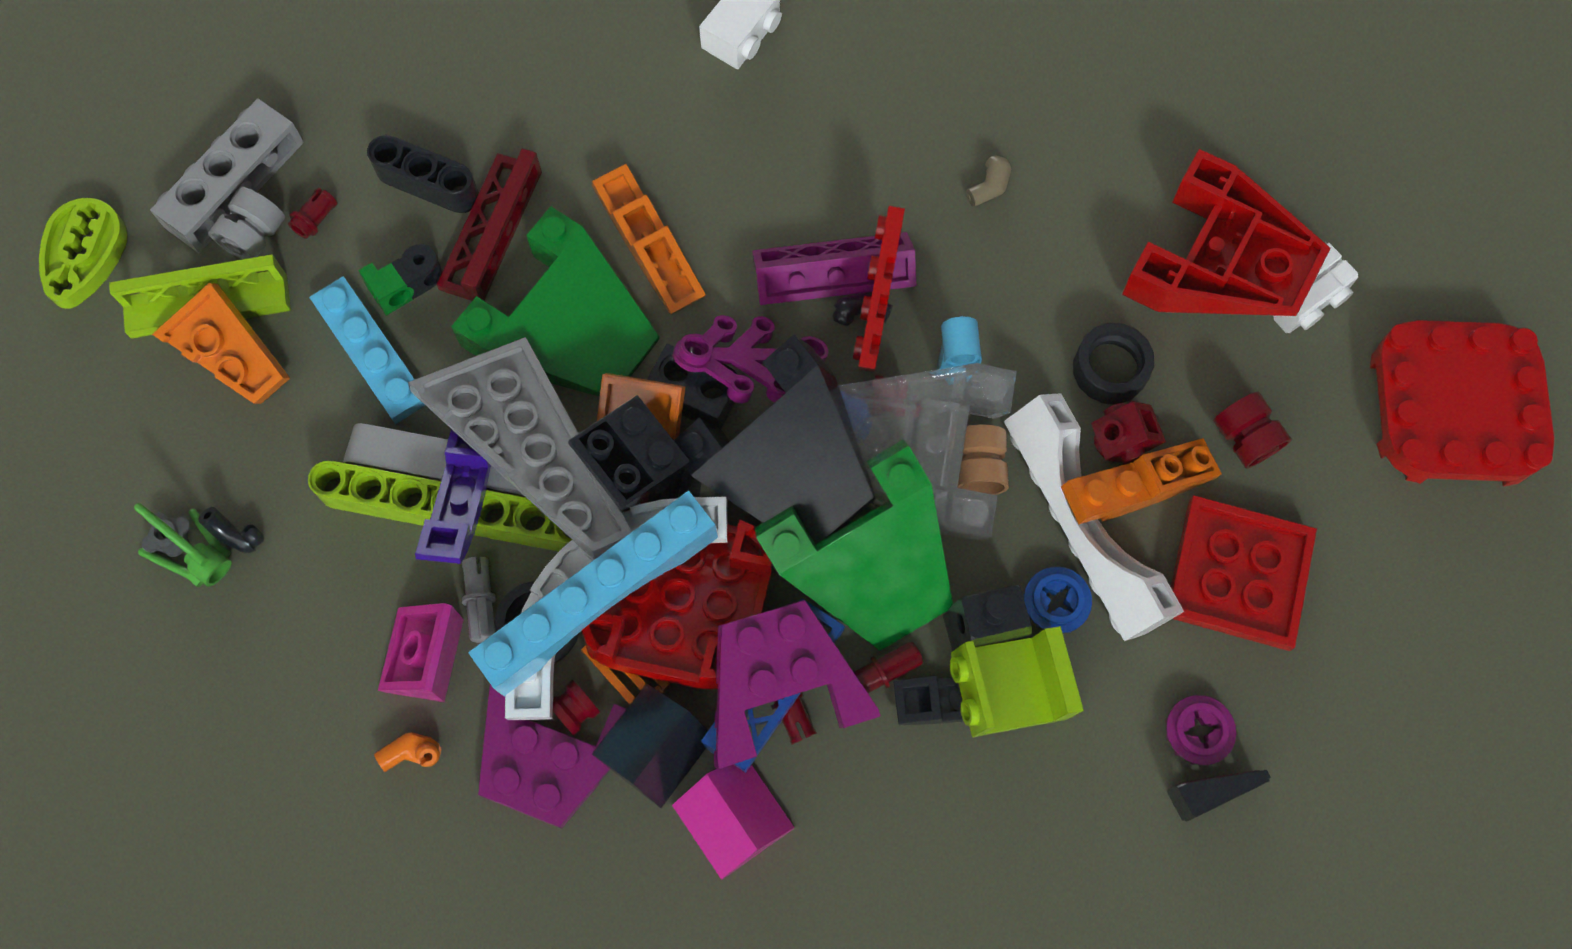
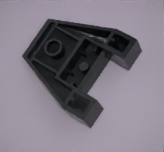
(792, 453)

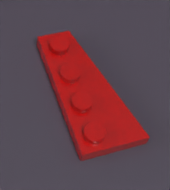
(881, 272)

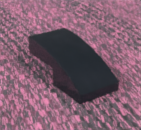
(927, 701)

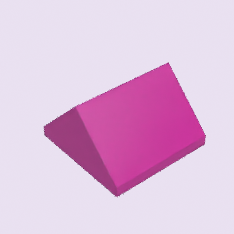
(422, 651)
(732, 817)

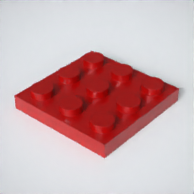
(1242, 572)

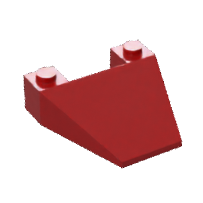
(1245, 259)

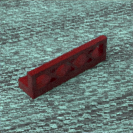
(497, 232)

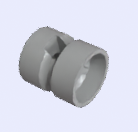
(246, 224)

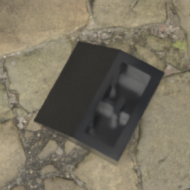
(630, 454)

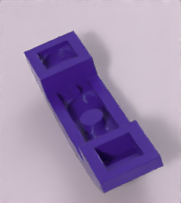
(457, 505)

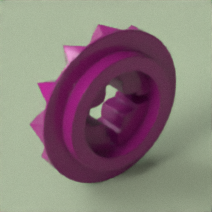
(1208, 713)

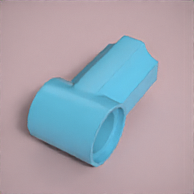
(959, 343)

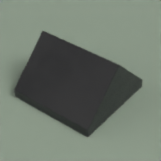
(653, 745)

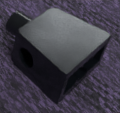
(988, 618)

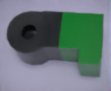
(403, 278)

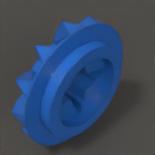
(1053, 581)

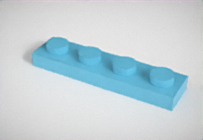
(367, 348)

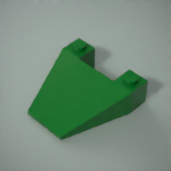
(574, 315)
(879, 571)

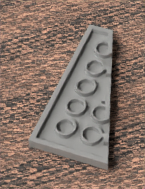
(520, 427)

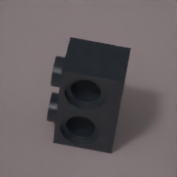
(695, 403)

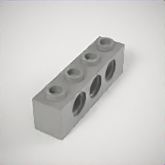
(248, 167)

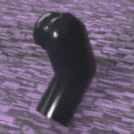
(850, 306)
(228, 534)

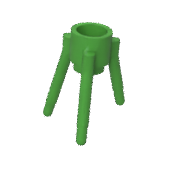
(204, 562)

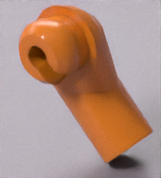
(409, 747)

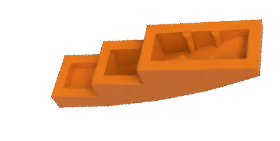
(648, 239)

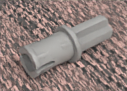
(478, 599)

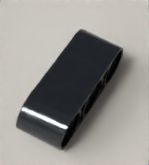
(411, 162)

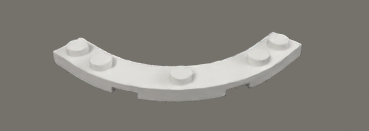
(535, 696)

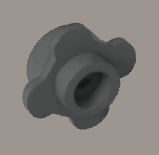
(155, 540)

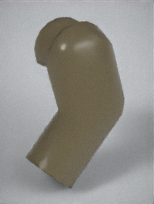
(995, 181)

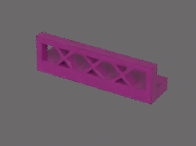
(827, 269)

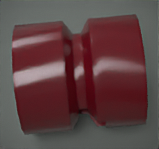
(1252, 429)

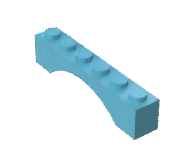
(550, 623)

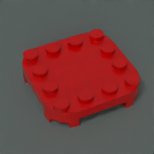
(1463, 401)
(673, 621)

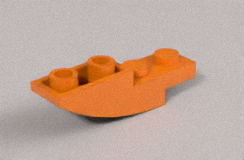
(1141, 483)

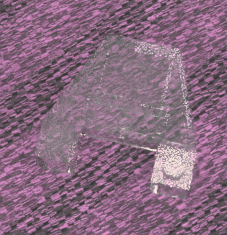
(932, 418)

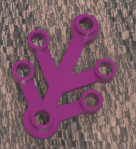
(699, 354)

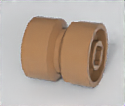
(982, 460)

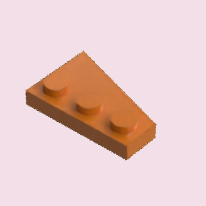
(222, 341)

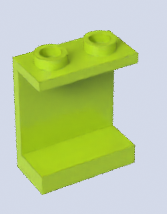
(1015, 683)

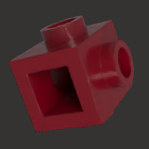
(1127, 432)

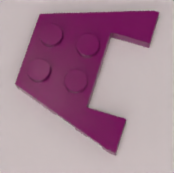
(774, 659)
(537, 766)

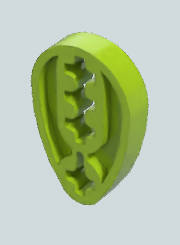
(62, 239)

